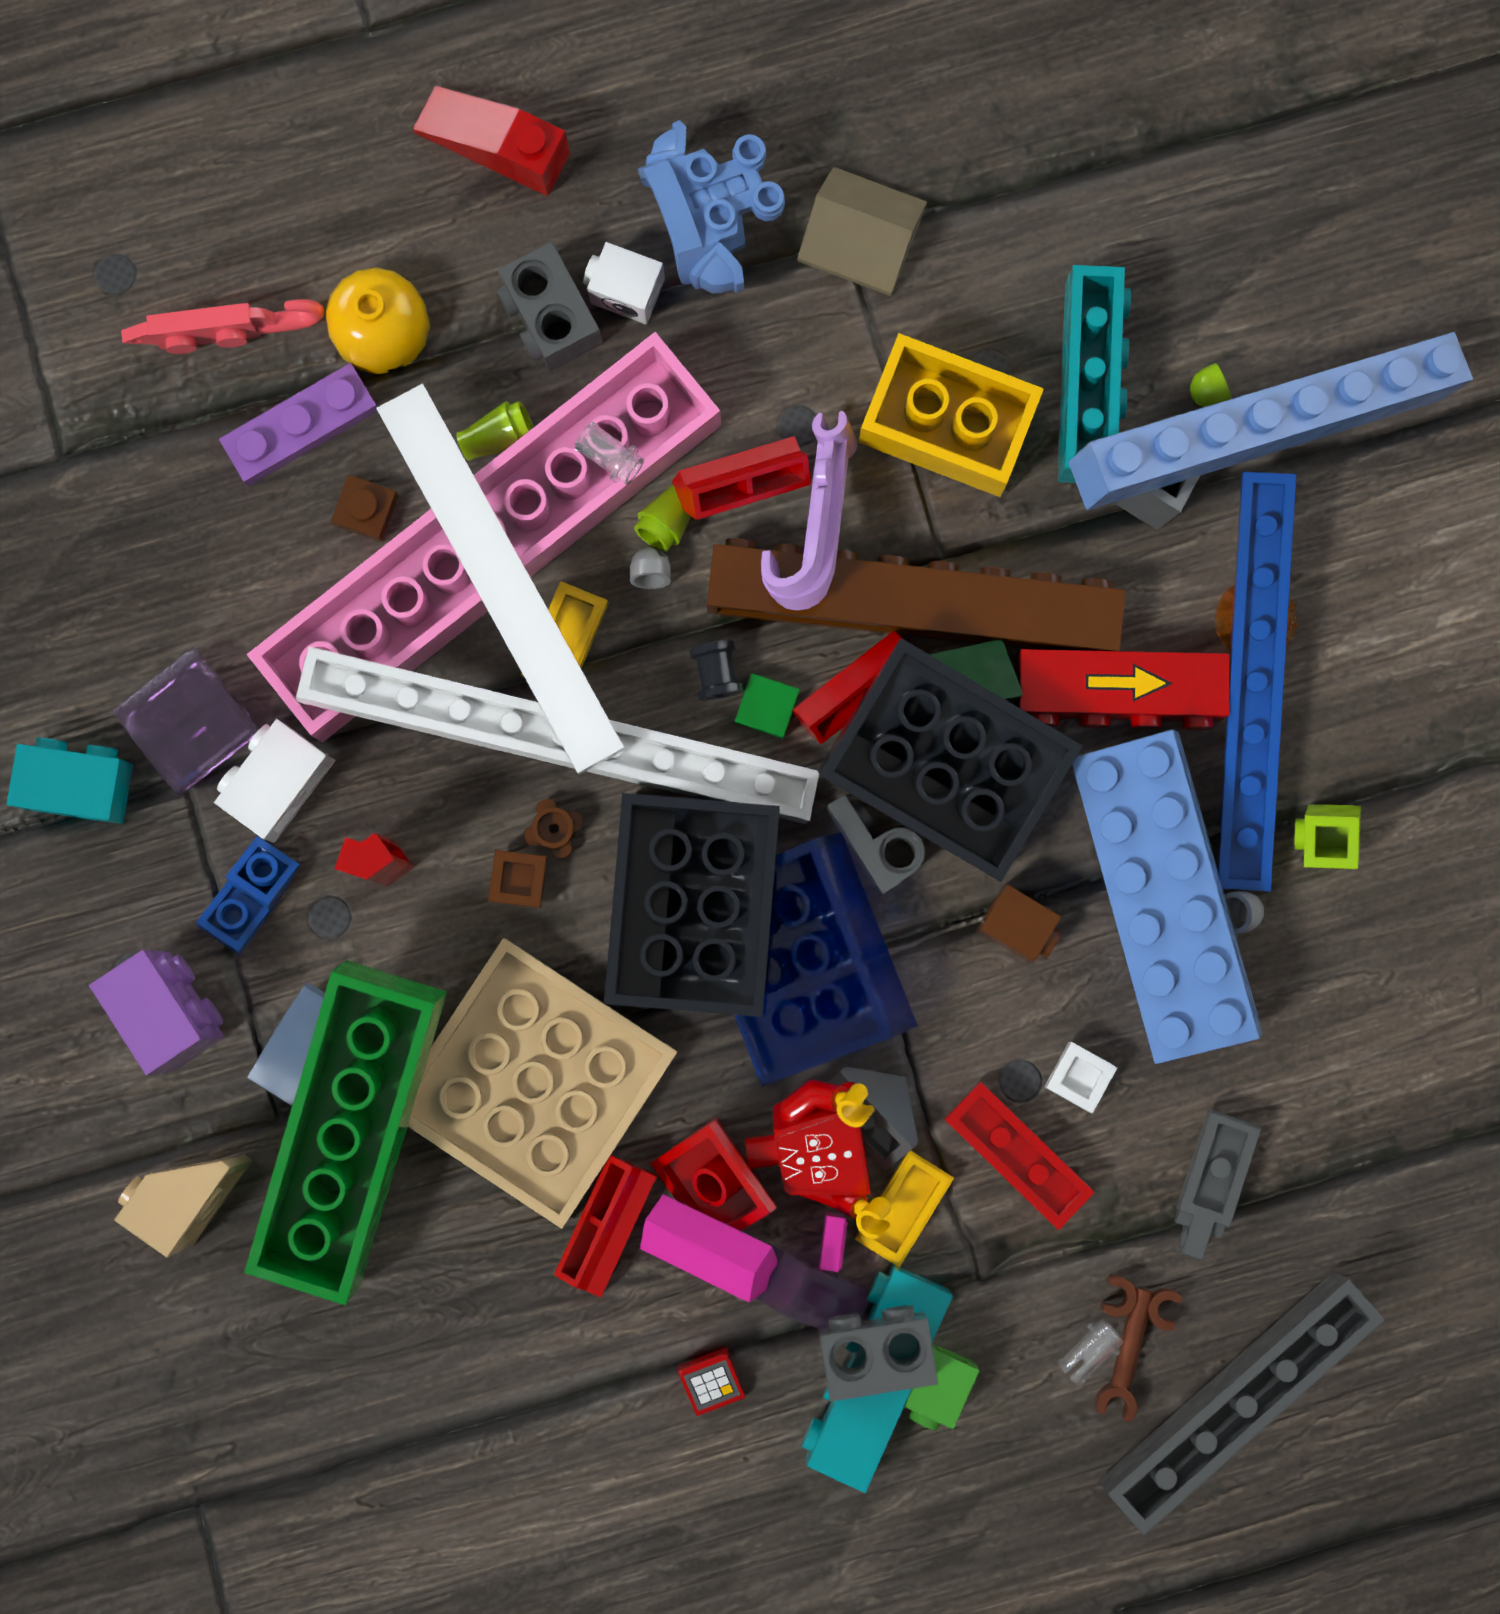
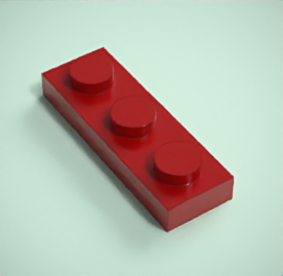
(1019, 1155)

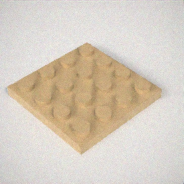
(535, 1082)

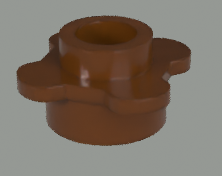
(550, 814)

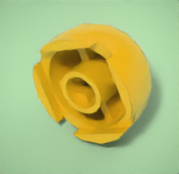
(377, 320)

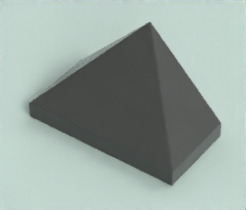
(891, 1127)

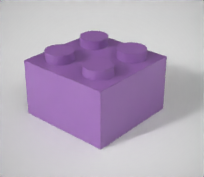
(158, 1010)

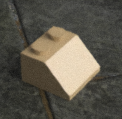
(178, 1203)

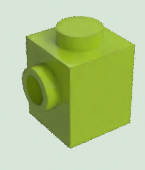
(1329, 836)

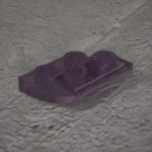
(186, 721)

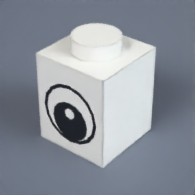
(624, 282)

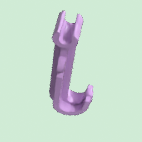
(824, 521)

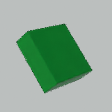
(767, 706)

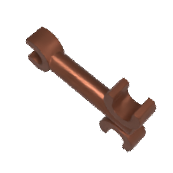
(1139, 1307)

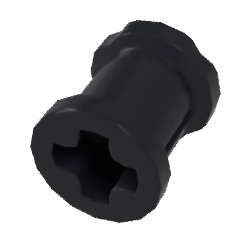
(716, 670)

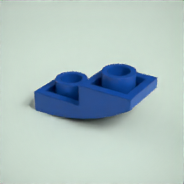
(248, 896)

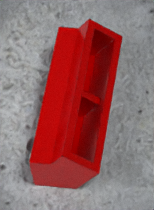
(742, 478)
(833, 703)
(374, 859)
(605, 1225)

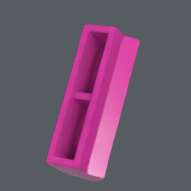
(708, 1249)

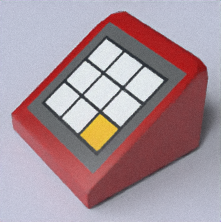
(711, 1381)

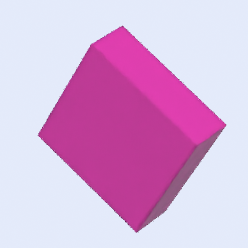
(833, 1242)

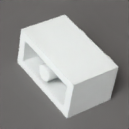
(273, 780)

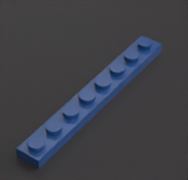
(1256, 680)

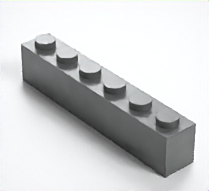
(1240, 1401)

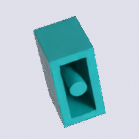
(69, 782)

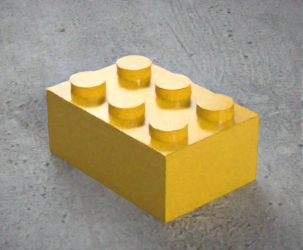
(950, 415)

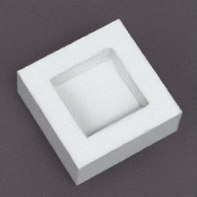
(1080, 1077)

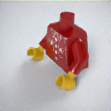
(824, 1151)

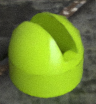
(1209, 386)

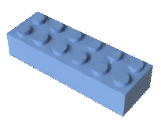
(1167, 897)

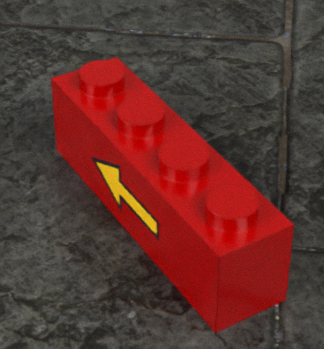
(1124, 687)

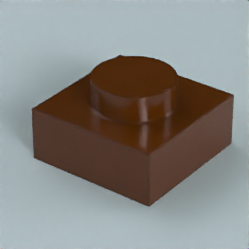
(364, 508)
(518, 879)

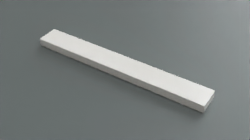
(500, 579)

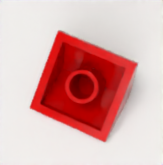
(715, 1177)

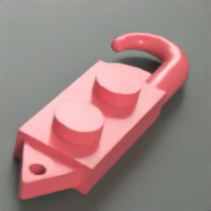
(224, 325)

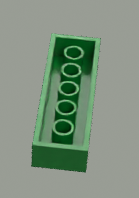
(345, 1131)

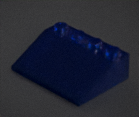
(826, 967)

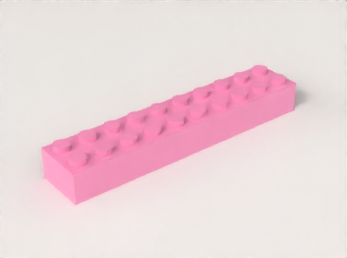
(544, 494)

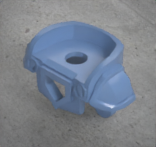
(706, 205)

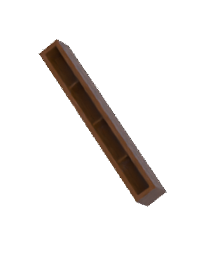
(926, 601)

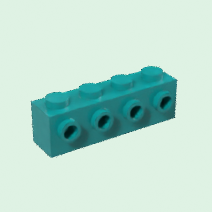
(1092, 359)

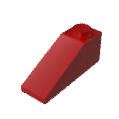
(496, 137)

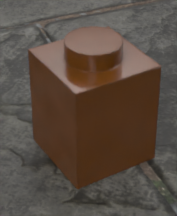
(1020, 925)

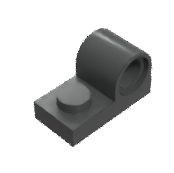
(854, 824)

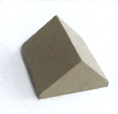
(860, 230)

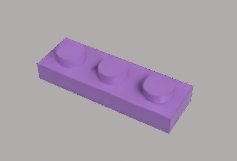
(298, 424)

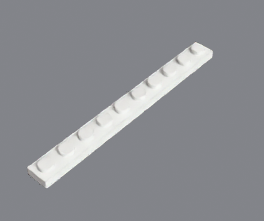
(523, 729)

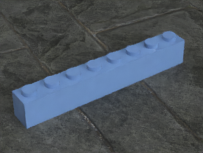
(1268, 421)

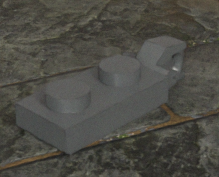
(1214, 1180)

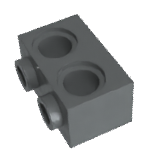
(555, 304)
(879, 1369)

